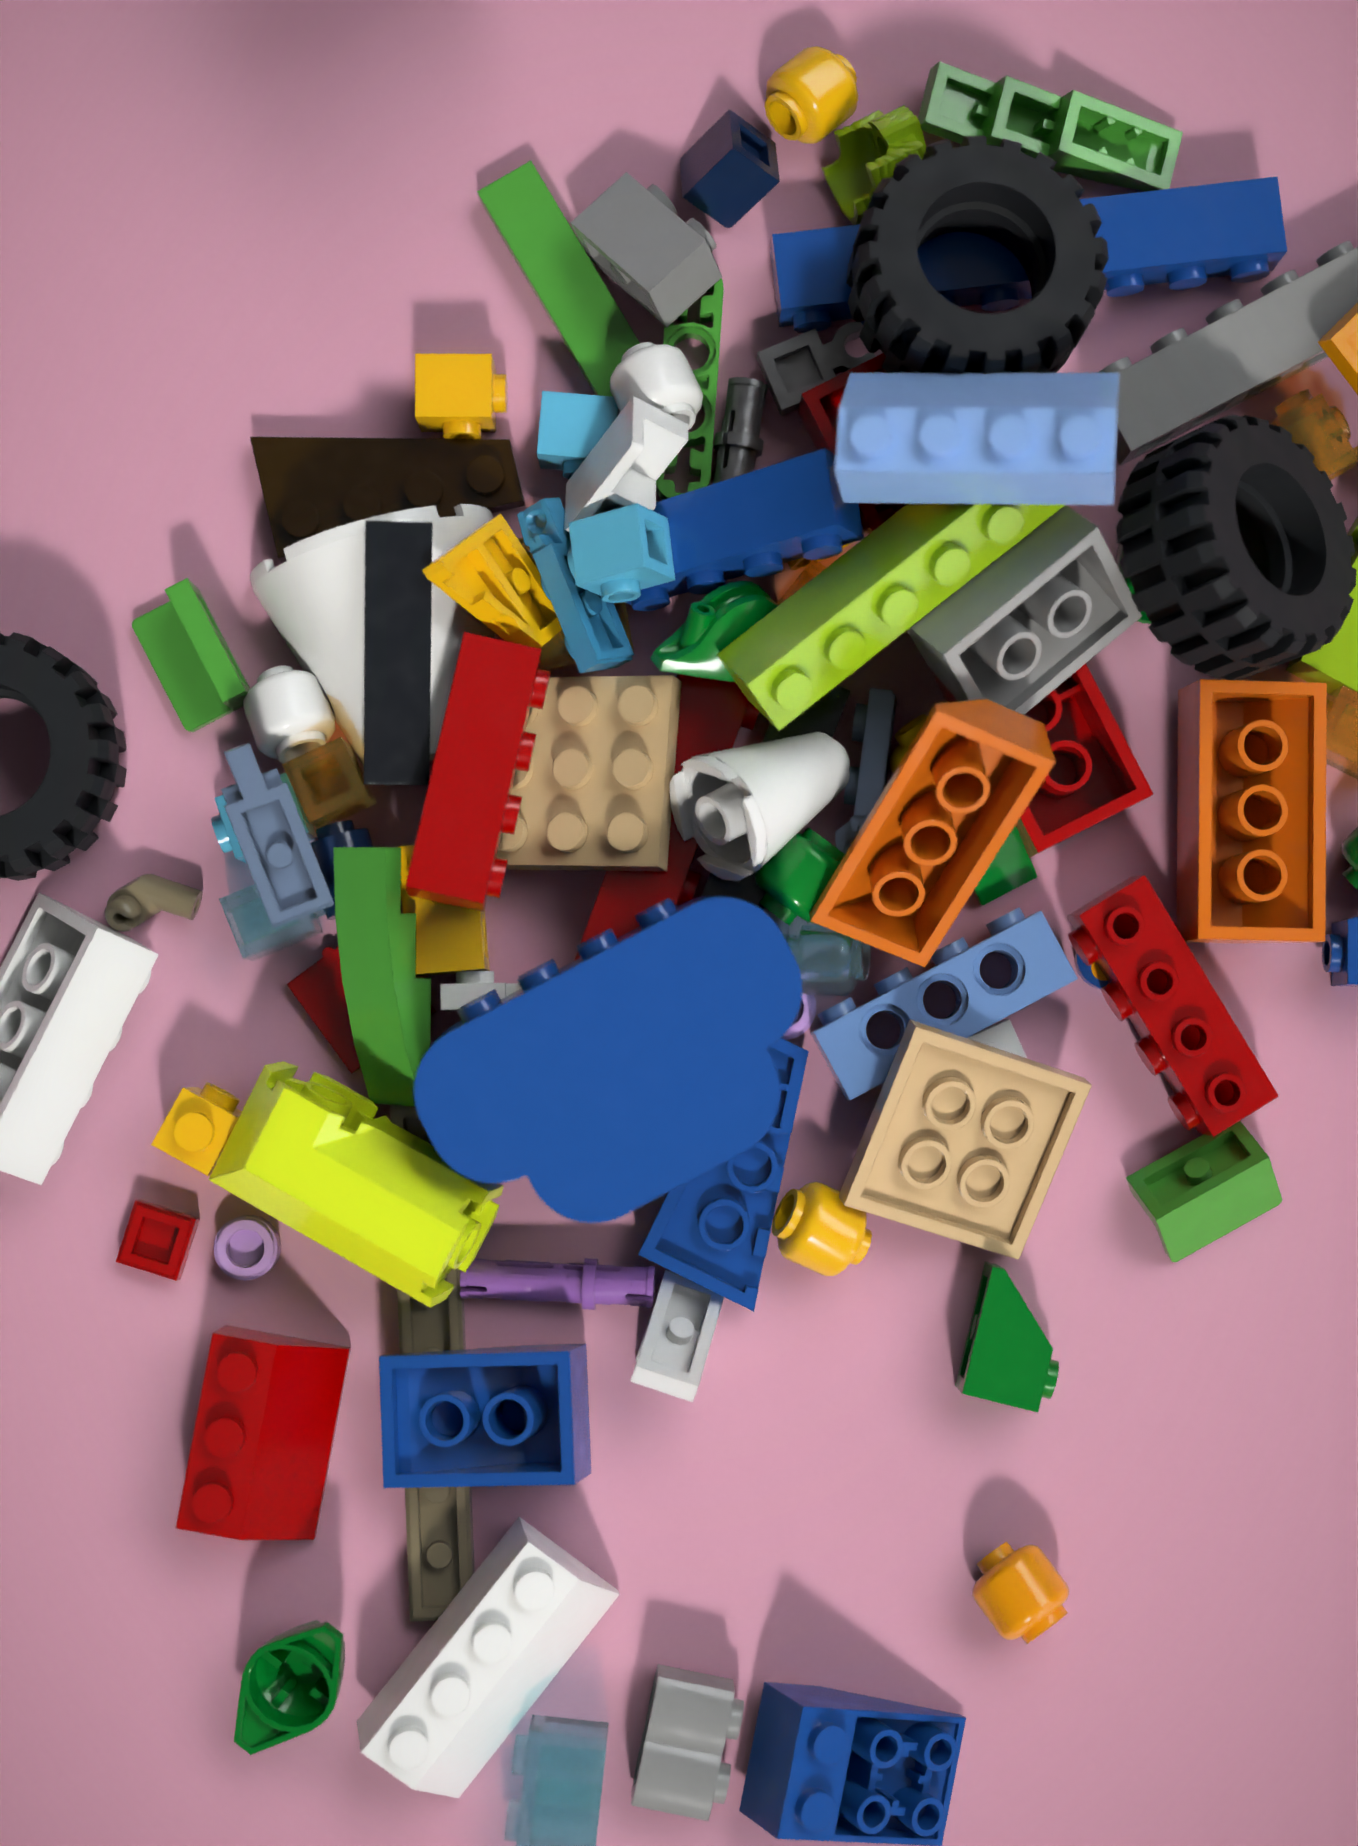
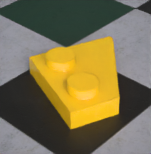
(497, 584)

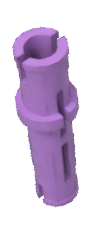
(559, 1282)

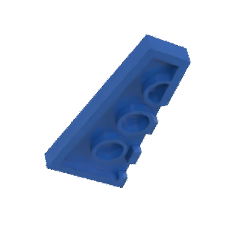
(722, 1220)

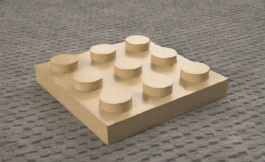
(598, 776)
(964, 1140)

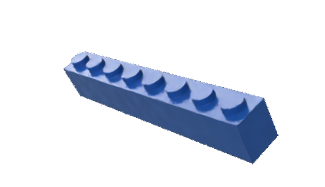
(1150, 239)

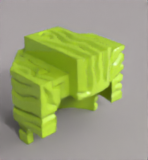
(869, 154)

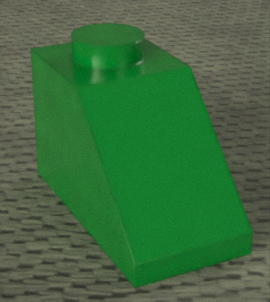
(1005, 1348)

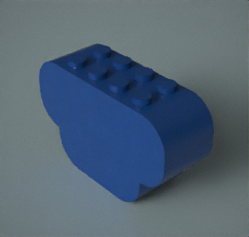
(620, 1063)

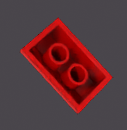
(263, 1436)

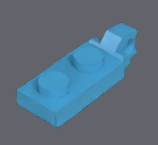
(589, 624)

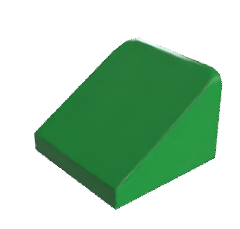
(1007, 871)

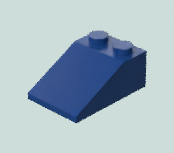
(485, 1417)

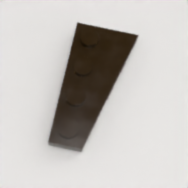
(338, 481)

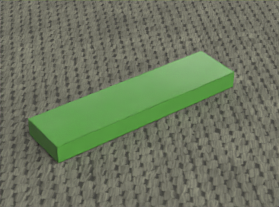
(559, 273)

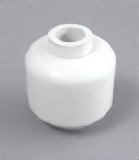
(660, 378)
(288, 713)

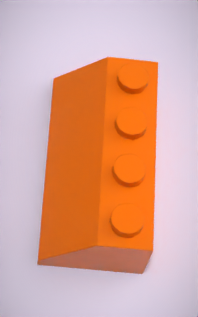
(1251, 812)
(936, 828)

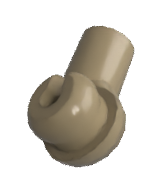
(147, 897)

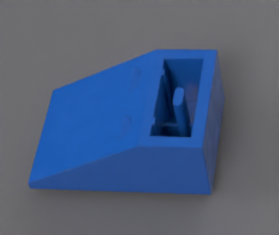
(850, 1767)

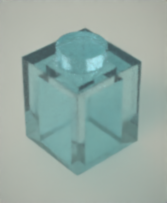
(254, 931)

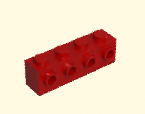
(475, 773)
(1171, 1007)

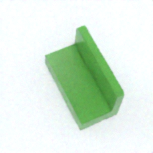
(191, 657)
(1206, 1189)

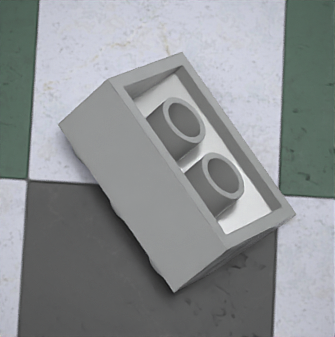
(1029, 616)

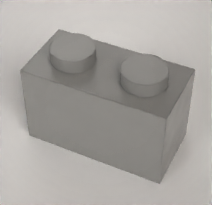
(648, 248)

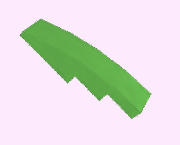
(1074, 130)
(378, 970)

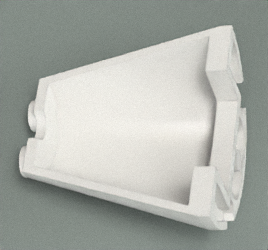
(320, 612)

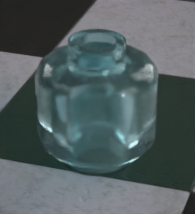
(827, 960)

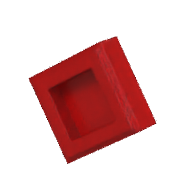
(157, 1239)

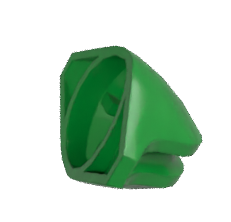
(712, 627)
(289, 1686)

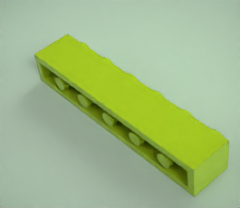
(869, 600)

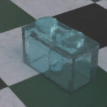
(560, 1782)

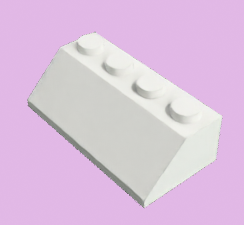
(60, 1016)
(483, 1663)

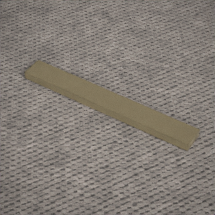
(436, 1517)

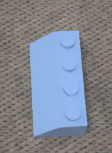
(978, 438)

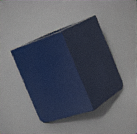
(729, 169)

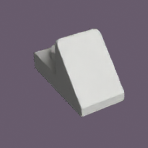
(677, 1337)

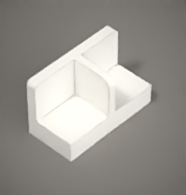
(625, 462)

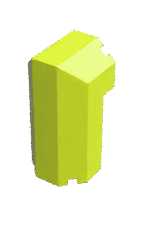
(355, 1182)

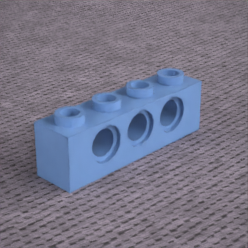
(1037, 971)

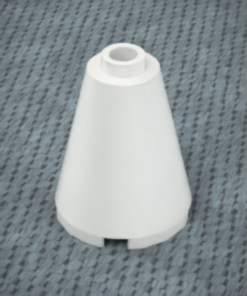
(755, 798)

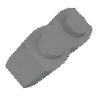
(684, 1743)

